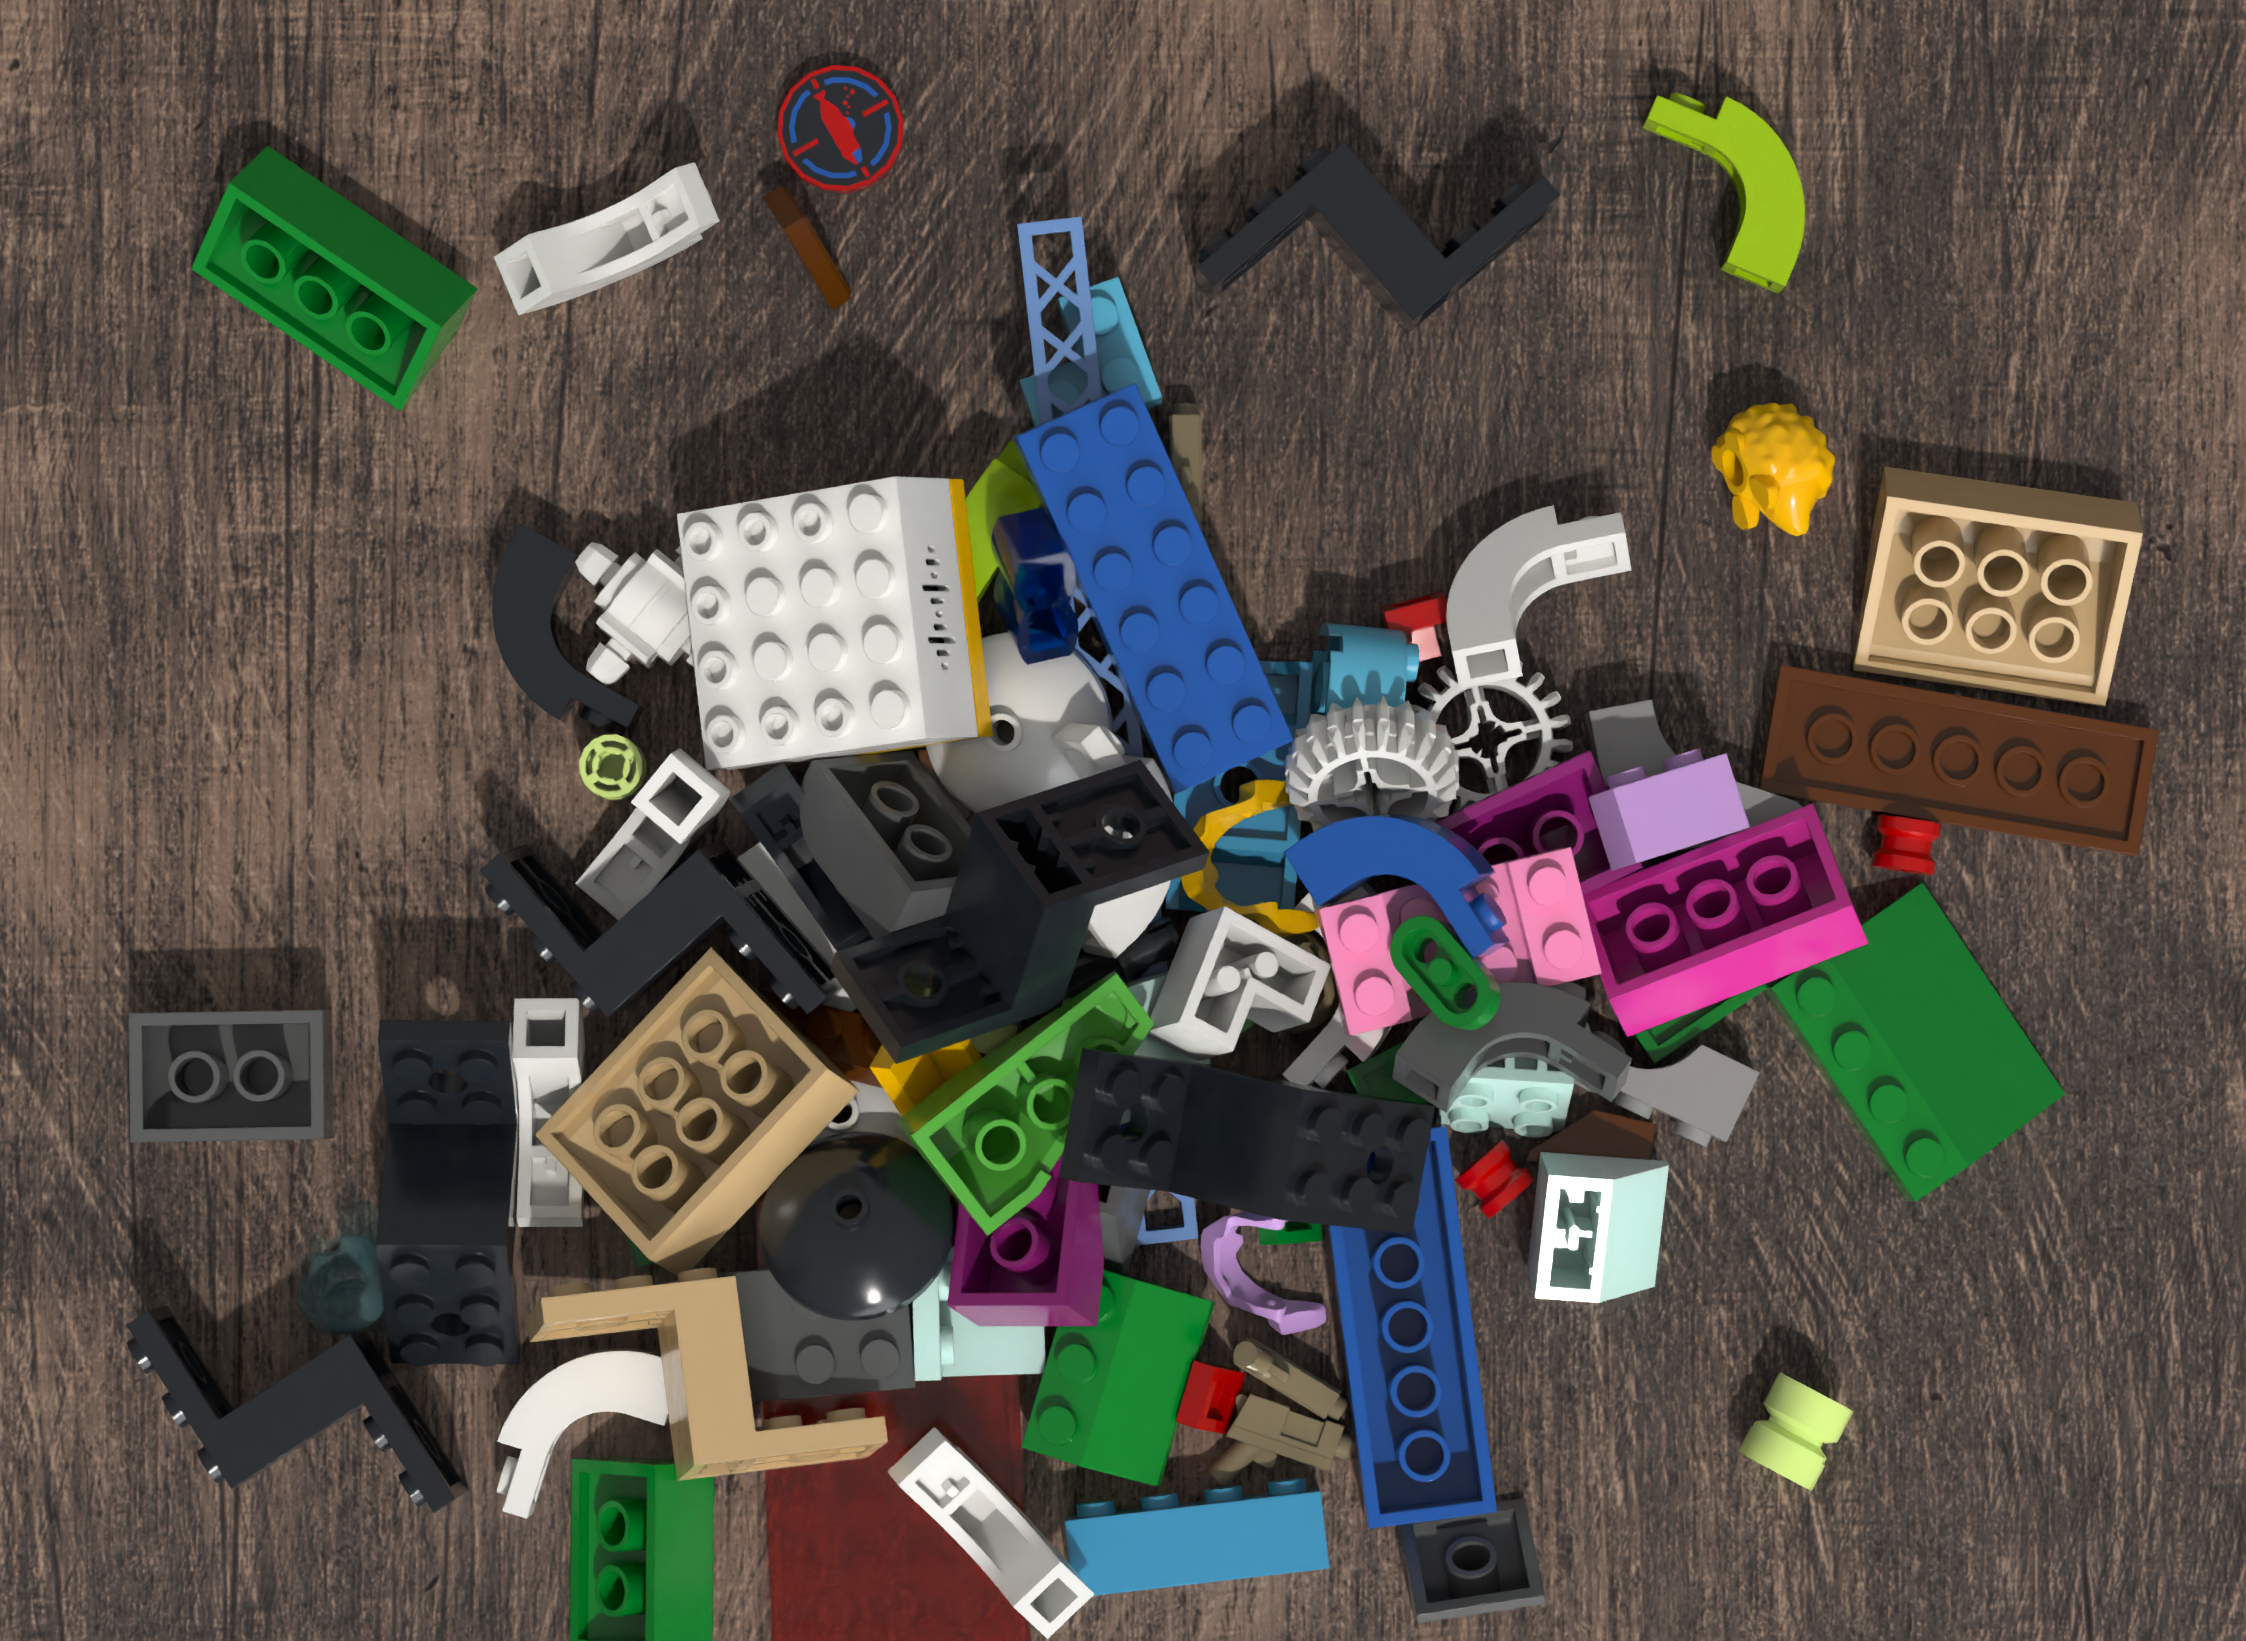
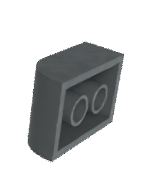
(884, 837)
(231, 1076)
(812, 1355)

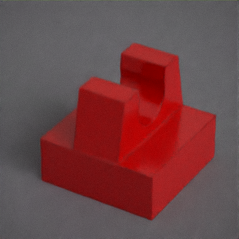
(1417, 620)
(1210, 1397)

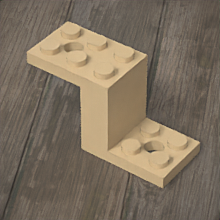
(705, 1374)

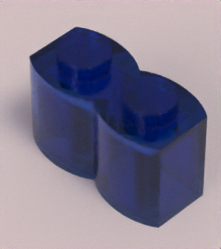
(1034, 585)

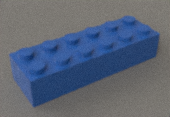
(1153, 588)
(1413, 1360)

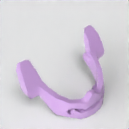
(1220, 1264)

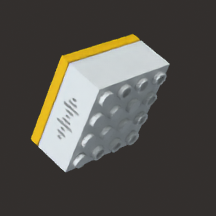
(834, 623)

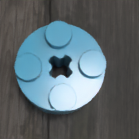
(1361, 665)

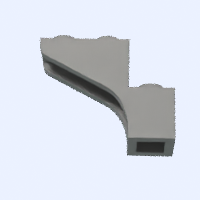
(1631, 738)

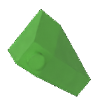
(1007, 1115)

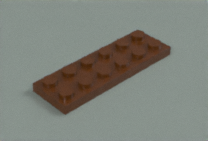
(1958, 761)

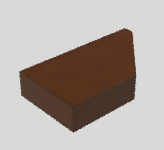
(808, 246)
(1600, 1135)

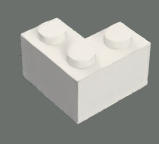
(1233, 973)

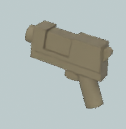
(1187, 453)
(1289, 1378)
(1270, 1429)

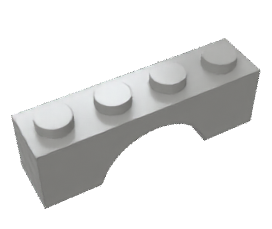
(1698, 1090)

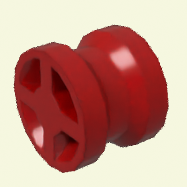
(1906, 845)
(1494, 1179)

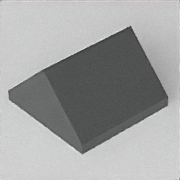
(1472, 1564)

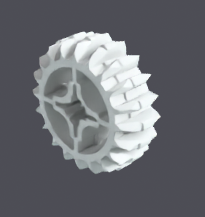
(1538, 727)
(1371, 764)

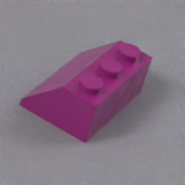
(1541, 816)

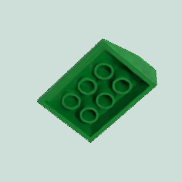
(1916, 1045)

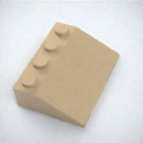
(1996, 586)
(696, 1114)

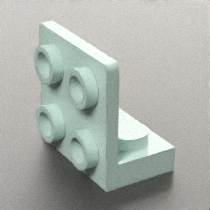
(1512, 1095)
(955, 1346)

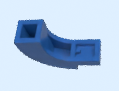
(1448, 867)

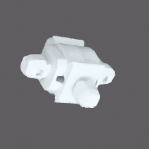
(641, 609)

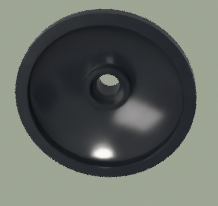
(865, 1262)

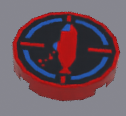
(840, 129)

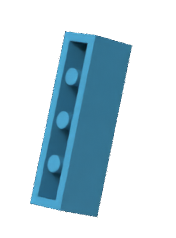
(1198, 1540)

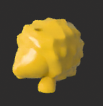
(1774, 466)

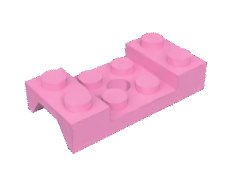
(1544, 925)

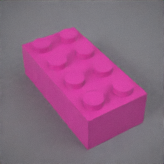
(1721, 920)

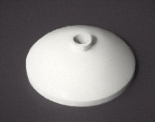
(1038, 704)

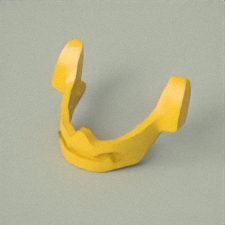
(1200, 886)

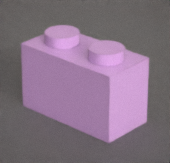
(1668, 810)

